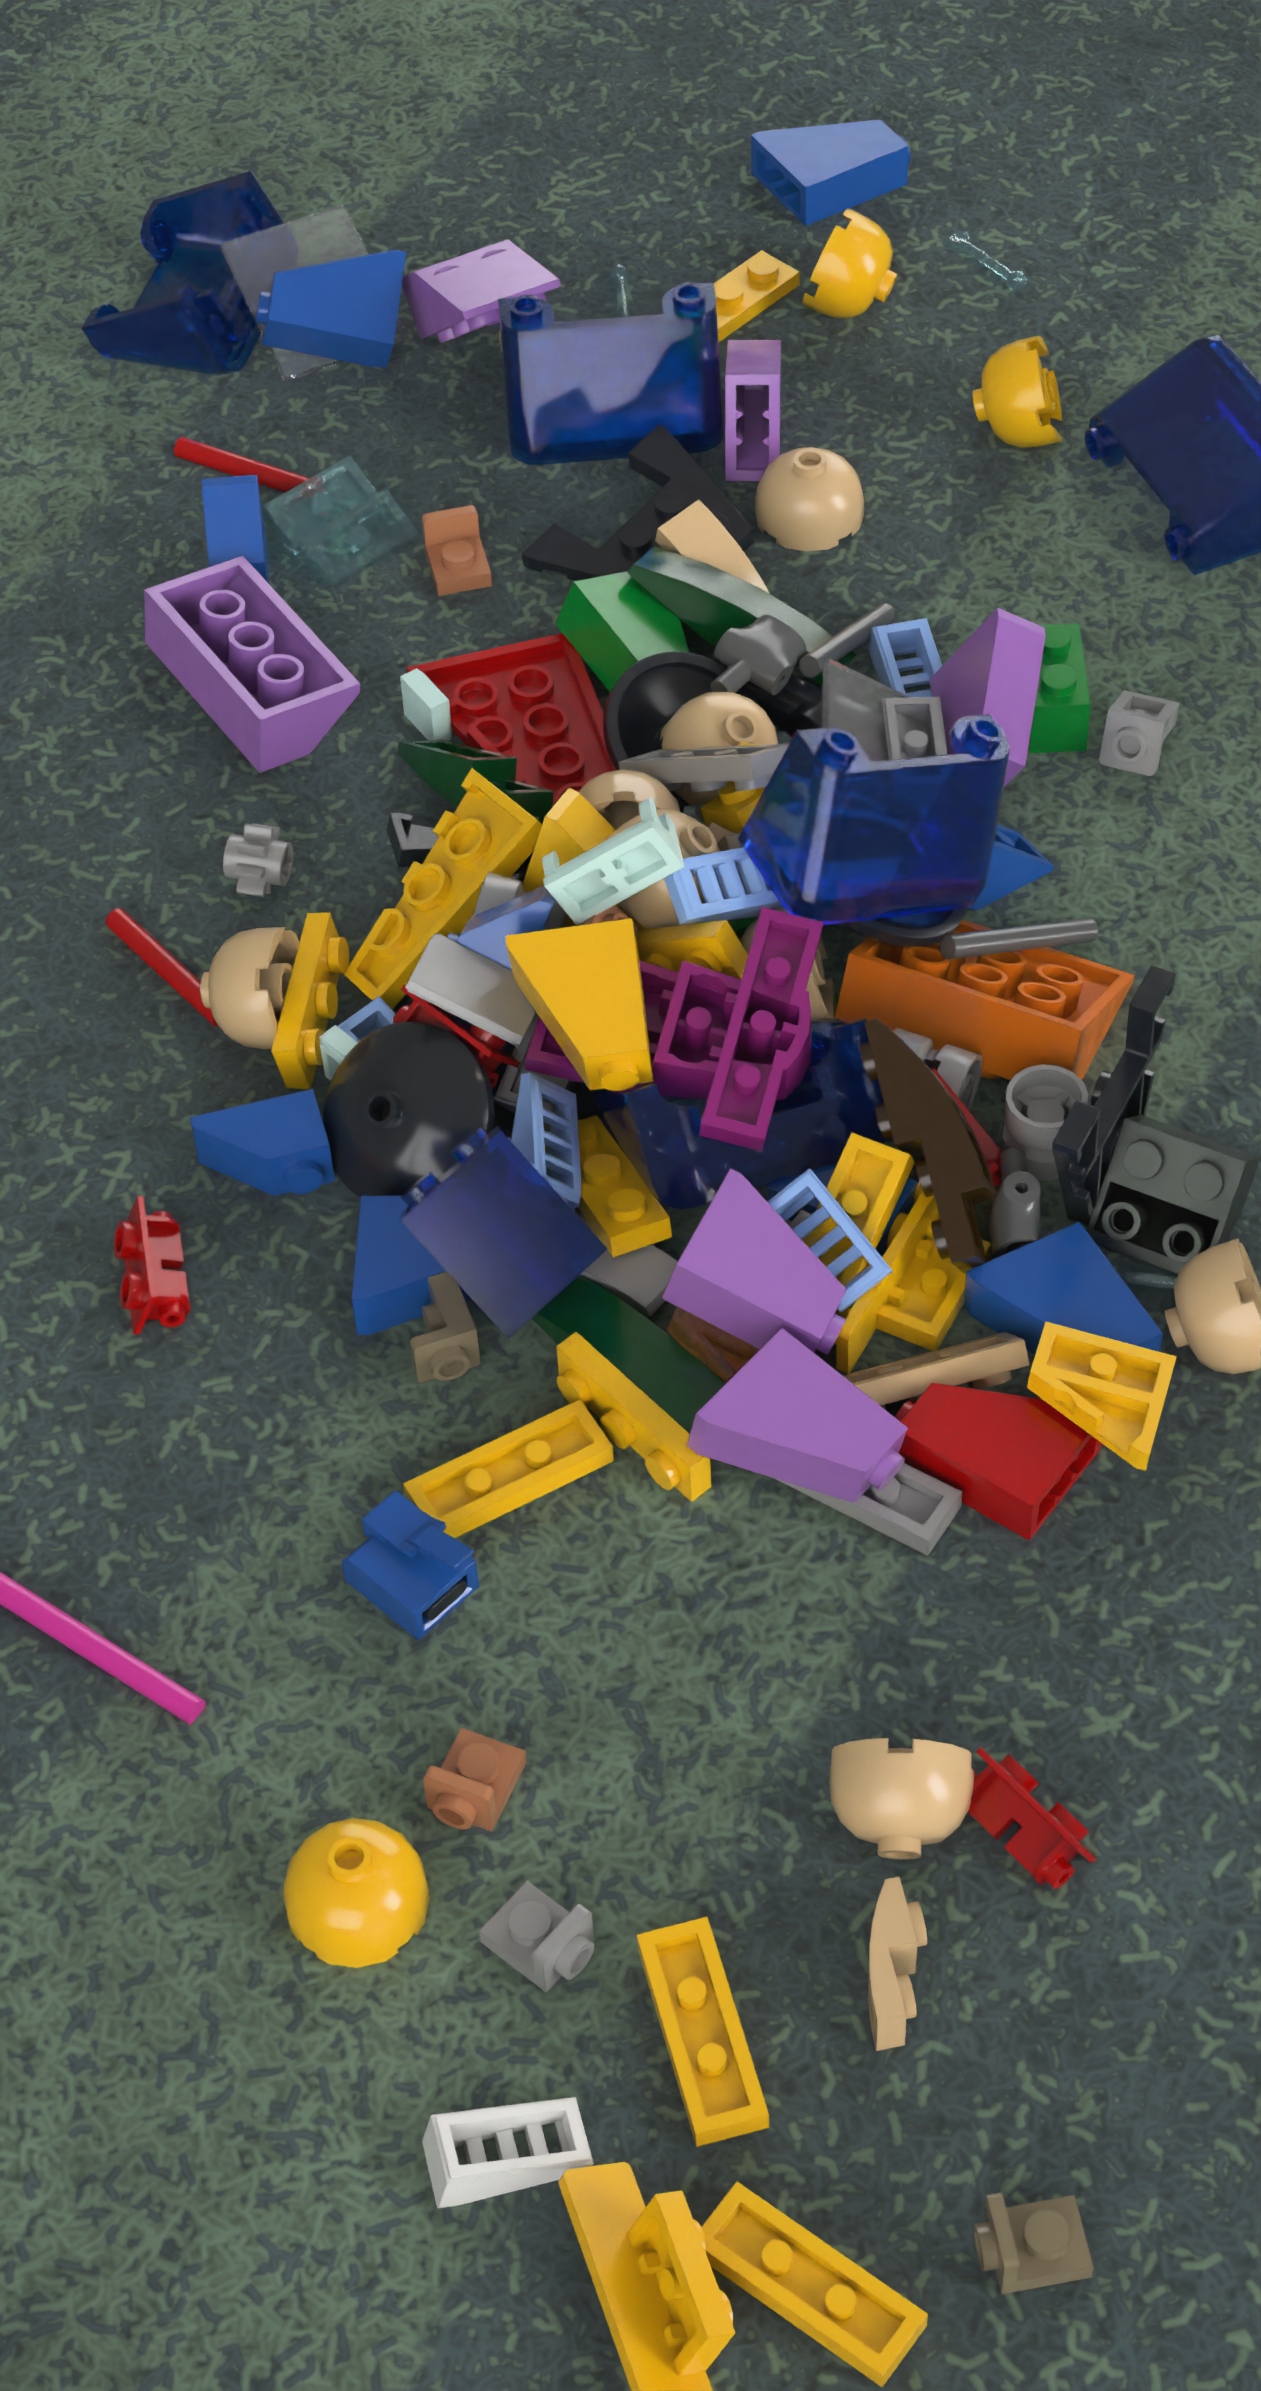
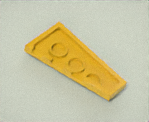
(442, 893)

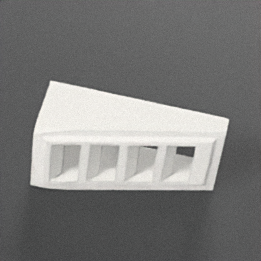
(481, 2179)

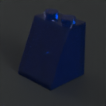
(500, 1229)

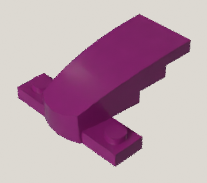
(723, 1034)

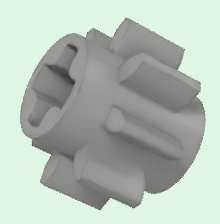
(258, 859)

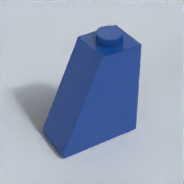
(829, 166)
(336, 308)
(389, 1268)
(1062, 1283)

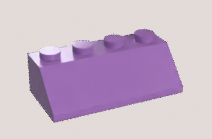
(248, 661)

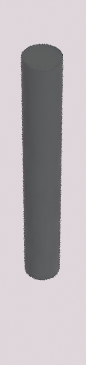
(846, 639)
(1018, 938)

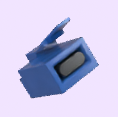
(410, 1566)

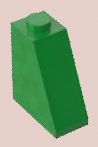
(617, 624)

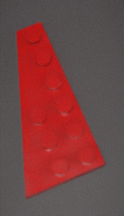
(528, 705)

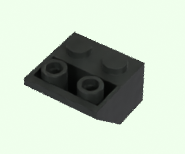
(1169, 1193)

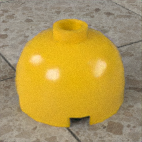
(852, 269)
(1019, 394)
(355, 1892)

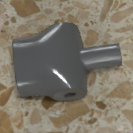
(758, 654)
(1016, 1210)

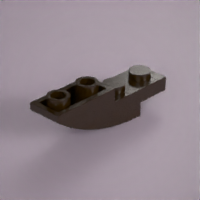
(927, 1119)

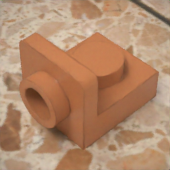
(455, 550)
(473, 1781)

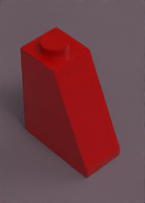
(1000, 1449)

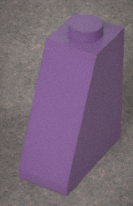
(752, 407)
(995, 676)
(755, 1274)
(800, 1424)

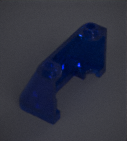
(191, 305)
(609, 381)
(1197, 446)
(879, 836)
(803, 1132)

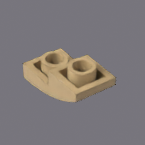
(703, 538)
(893, 1946)

